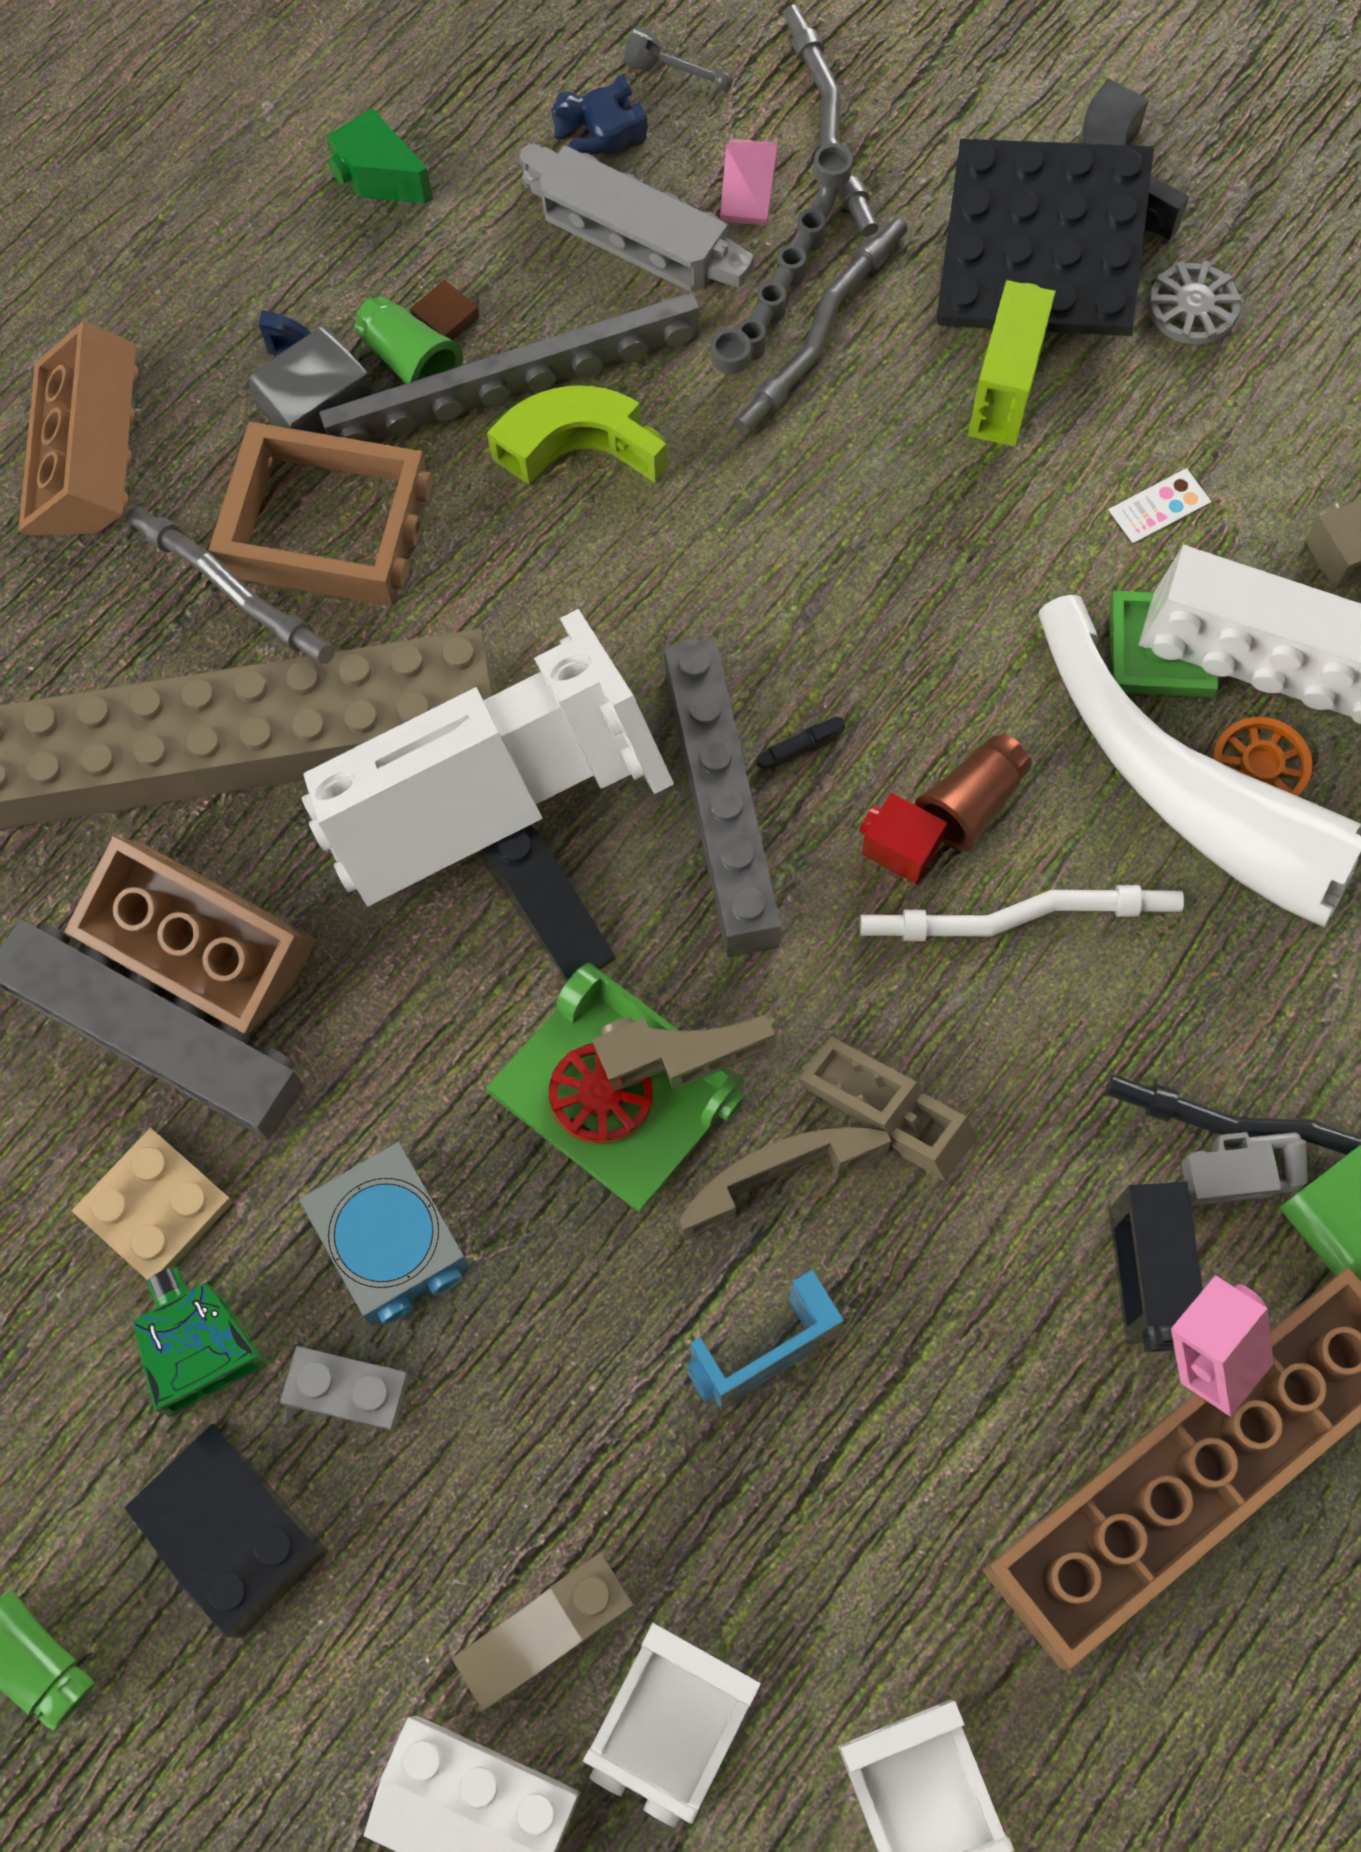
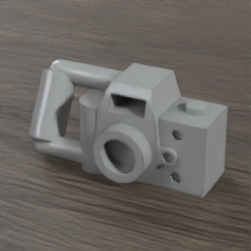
(1245, 1171)

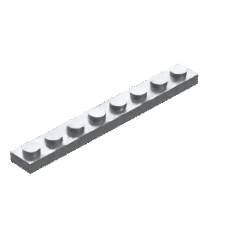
(515, 372)

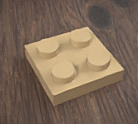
(152, 1206)

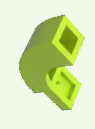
(571, 420)

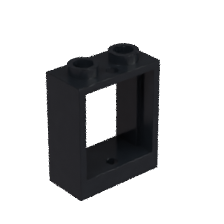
(1155, 1260)

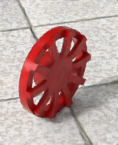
(596, 1099)

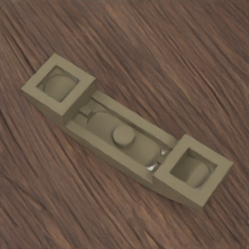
(843, 1146)

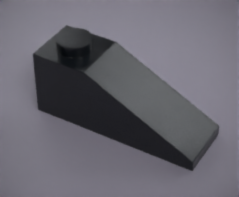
(546, 901)

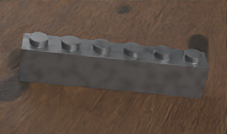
(722, 798)
(147, 1029)

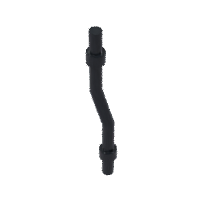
(1165, 1104)

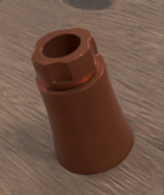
(976, 790)

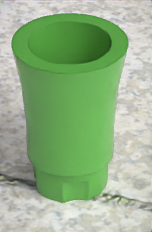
(404, 341)
(36, 1668)

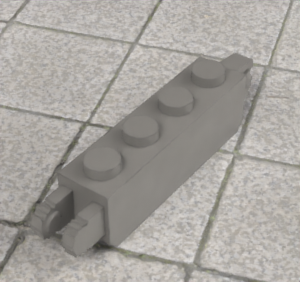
(633, 219)

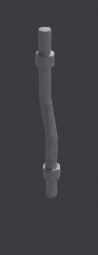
(809, 51)
(774, 391)
(289, 629)

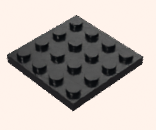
(1049, 219)

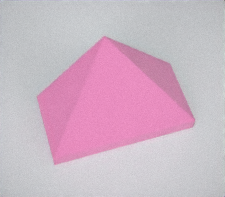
(748, 181)

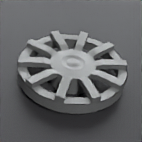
(1194, 302)

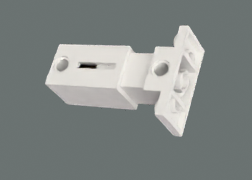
(479, 768)

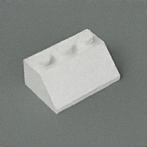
(464, 1798)

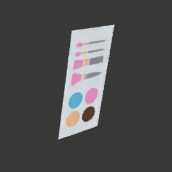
(1159, 505)

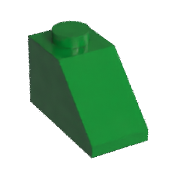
(377, 161)

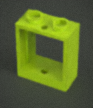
(1010, 362)

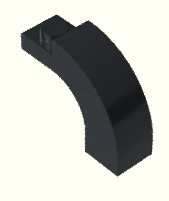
(1116, 119)

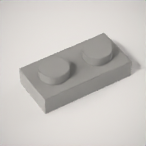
(345, 1388)

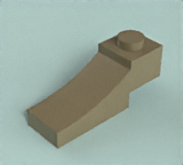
(635, 1051)
(891, 1102)
(543, 1632)

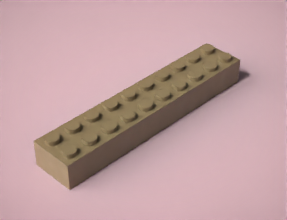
(220, 726)

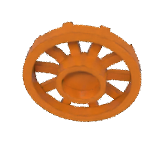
(1264, 758)

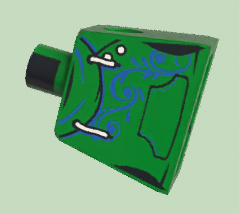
(191, 1343)

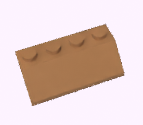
(79, 434)
(189, 934)

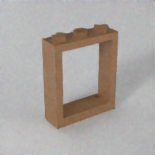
(311, 573)

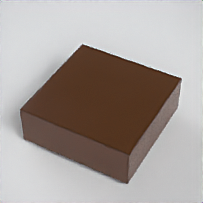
(446, 310)

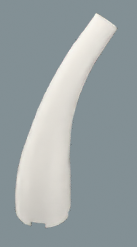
(1248, 828)

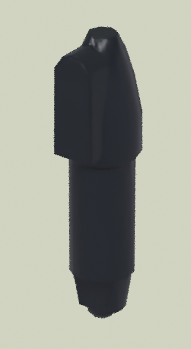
(809, 740)

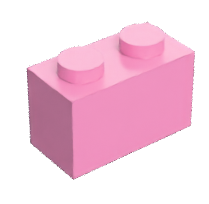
(1223, 1344)

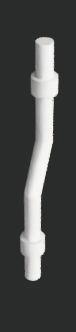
(1124, 900)

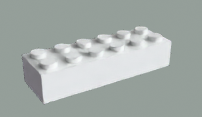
(1258, 630)

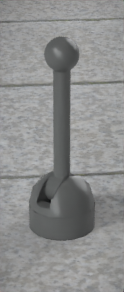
(644, 52)

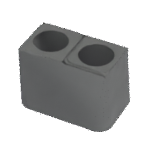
(307, 380)

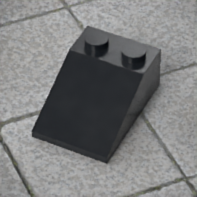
(224, 1533)

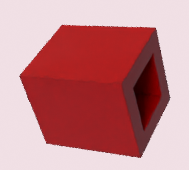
(902, 837)

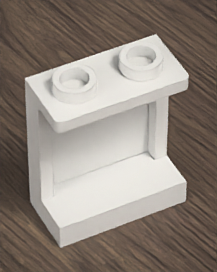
(670, 1726)
(923, 1786)

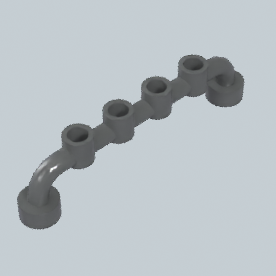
(736, 347)

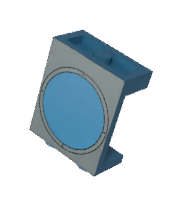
(385, 1235)
(821, 1325)

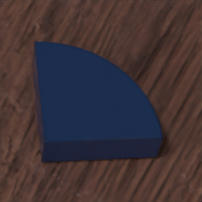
(280, 331)

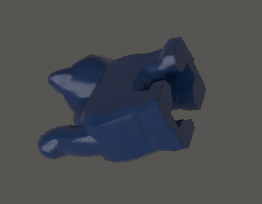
(607, 116)

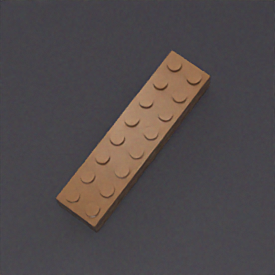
(1186, 1484)

